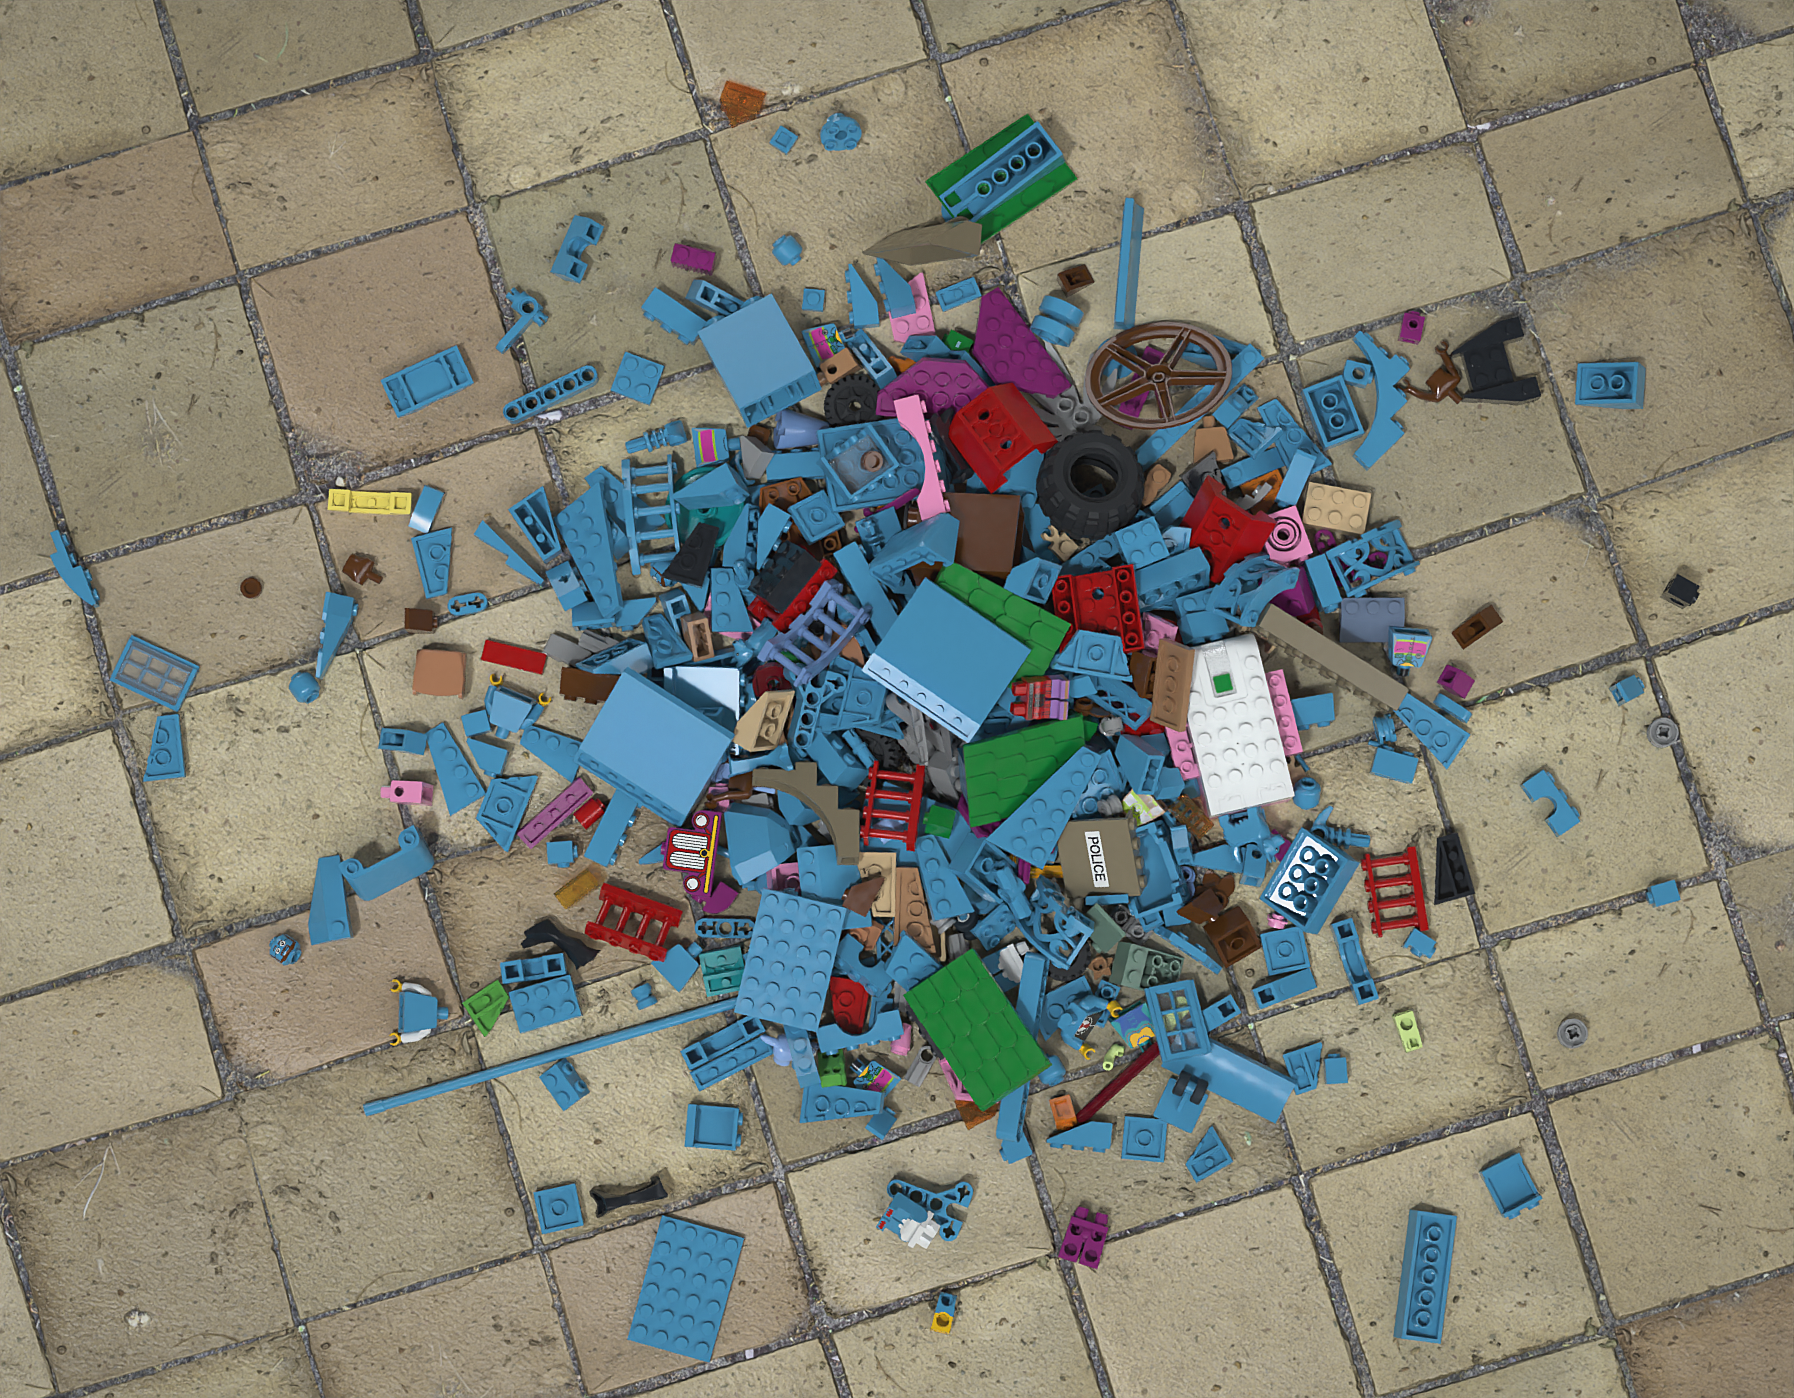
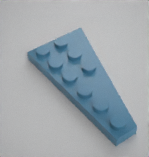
(592, 547)
(1042, 818)

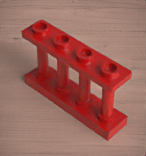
(799, 604)
(910, 816)
(1415, 899)
(633, 903)

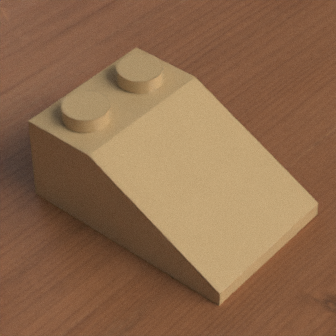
(764, 721)

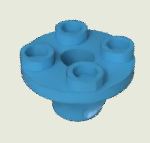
(840, 133)

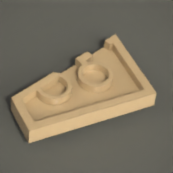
(875, 865)

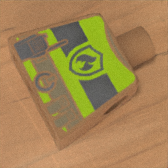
(1143, 807)

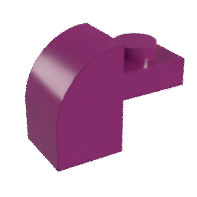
(720, 900)

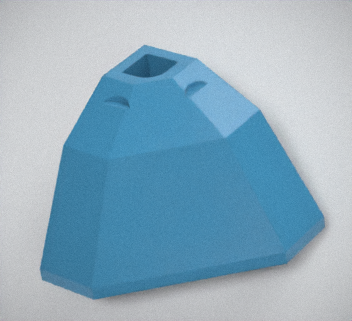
(798, 812)
(757, 840)

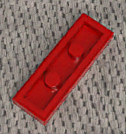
(513, 657)

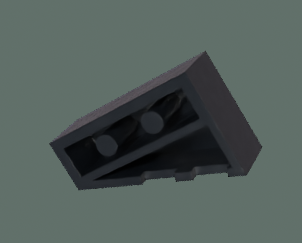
(1452, 872)

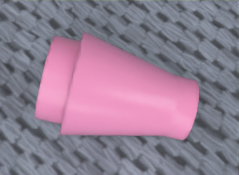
(902, 1045)

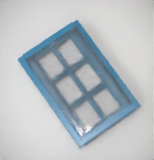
(154, 673)
(1177, 1020)

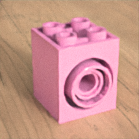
(1296, 547)

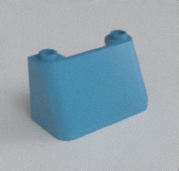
(927, 542)
(392, 871)
(1164, 876)

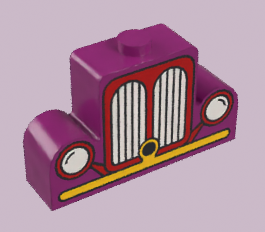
(694, 852)

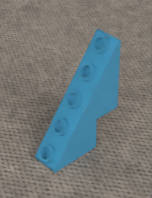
(932, 347)

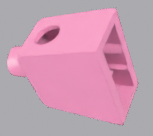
(414, 793)

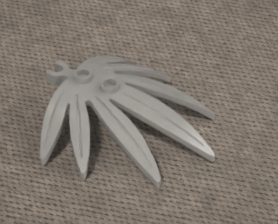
(1067, 411)

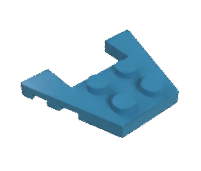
(861, 702)

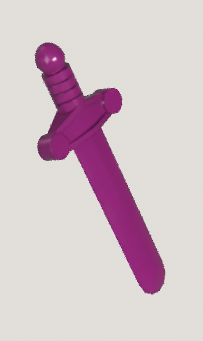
(897, 503)

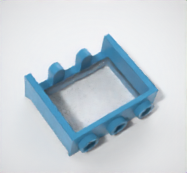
(845, 468)

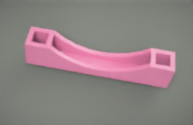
(912, 419)

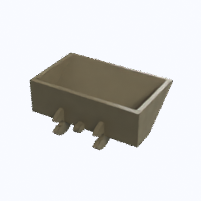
(931, 243)

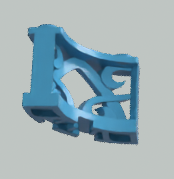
(1347, 553)
(1257, 565)
(1049, 893)

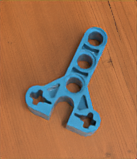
(820, 693)
(947, 1197)

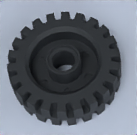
(845, 392)
(883, 750)

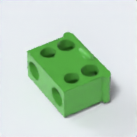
(832, 1069)

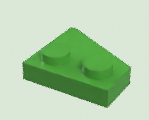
(487, 1006)

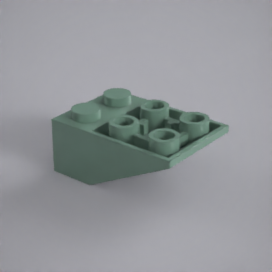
(1144, 967)

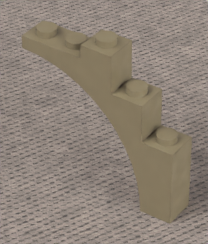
(823, 800)

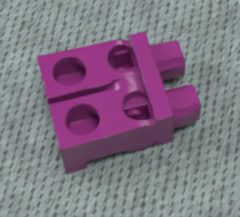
(1085, 1232)

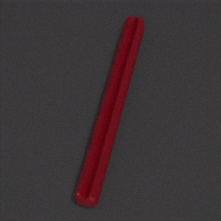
(1118, 1083)

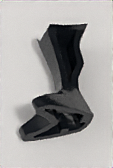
(954, 461)
(573, 947)
(609, 1202)

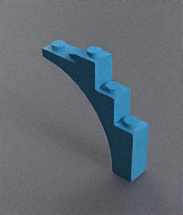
(1389, 401)

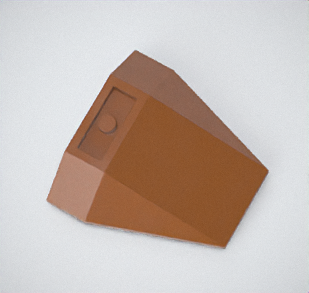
(785, 495)

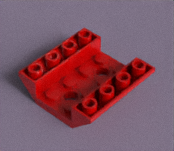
(1008, 420)
(1226, 543)
(1115, 612)

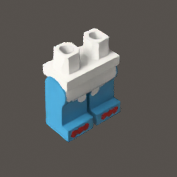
(1009, 962)
(909, 1221)

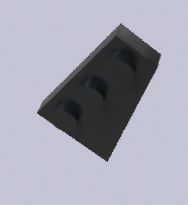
(1197, 473)
(694, 557)

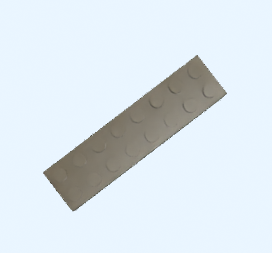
(1329, 658)

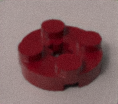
(765, 674)

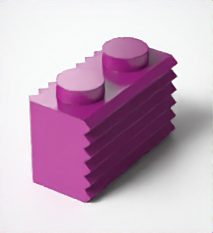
(693, 259)

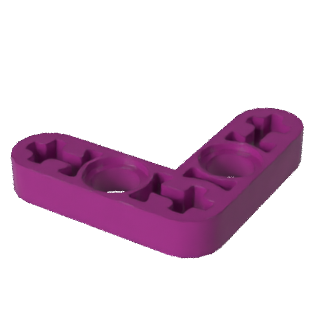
(1331, 541)

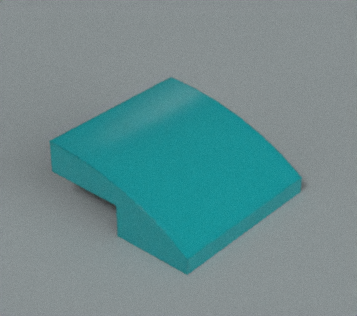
(722, 970)

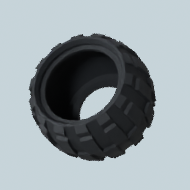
(1081, 514)

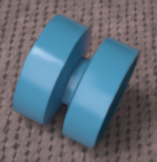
(1053, 327)

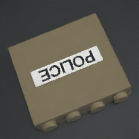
(1101, 857)

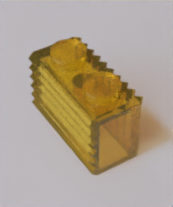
(577, 889)

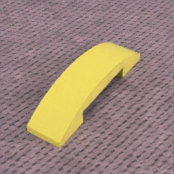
(370, 502)

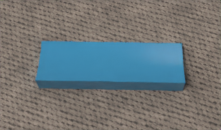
(1128, 265)
(1238, 1079)
(1425, 1276)

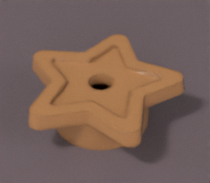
(1096, 962)

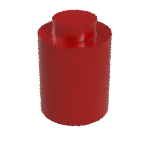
(590, 812)

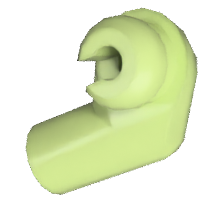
(1109, 1058)

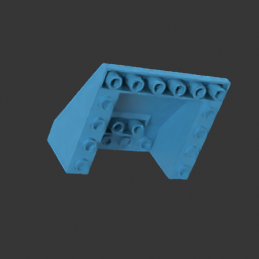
(946, 660)
(654, 748)

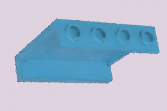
(710, 688)

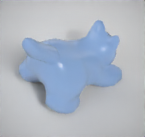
(781, 1048)

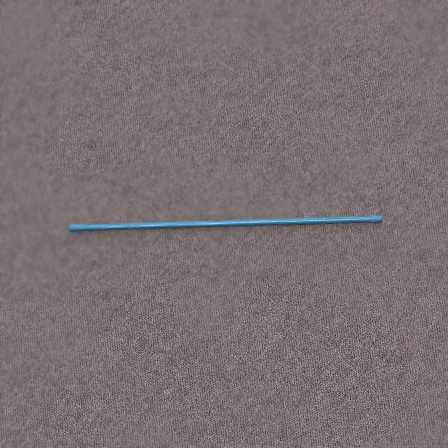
(384, 1104)

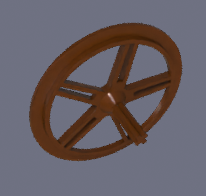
(1158, 376)

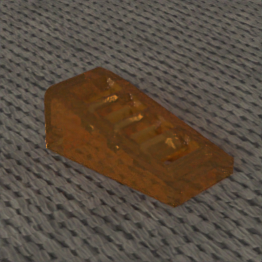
(1190, 805)

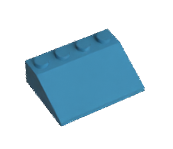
(827, 881)
(1309, 881)

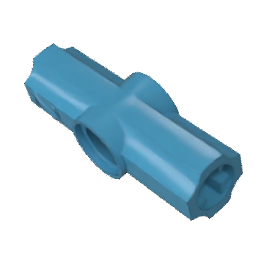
(1011, 889)

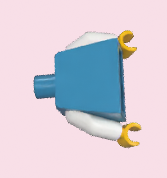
(416, 1012)

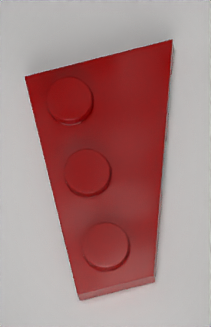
(848, 1003)

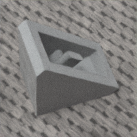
(754, 456)

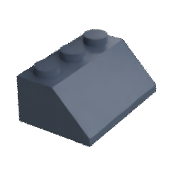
(1369, 619)

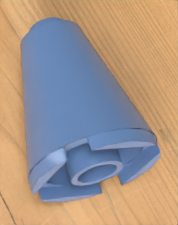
(796, 429)

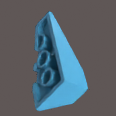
(338, 616)

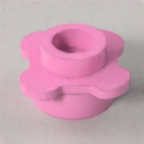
(1277, 920)

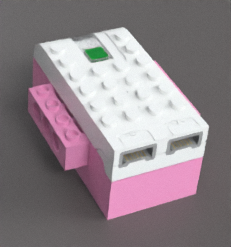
(1236, 730)

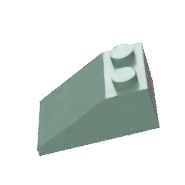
(1105, 932)

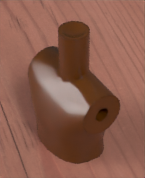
(360, 569)

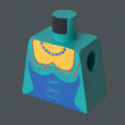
(1134, 1025)

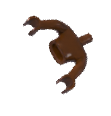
(1441, 383)
(739, 788)

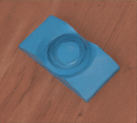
(427, 382)

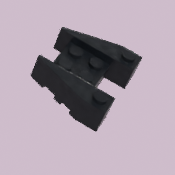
(1489, 368)

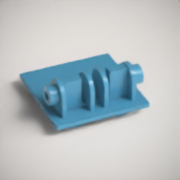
(877, 530)

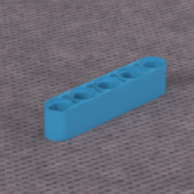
(544, 403)

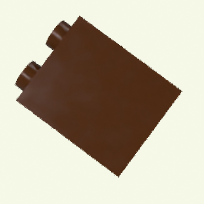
(987, 535)

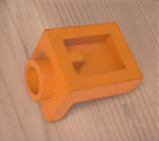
(1063, 1113)

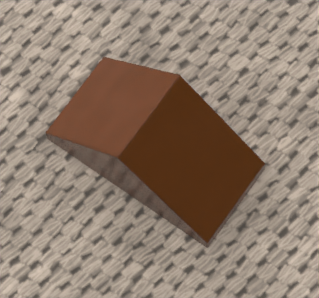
(1074, 280)

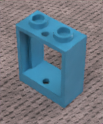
(1322, 584)

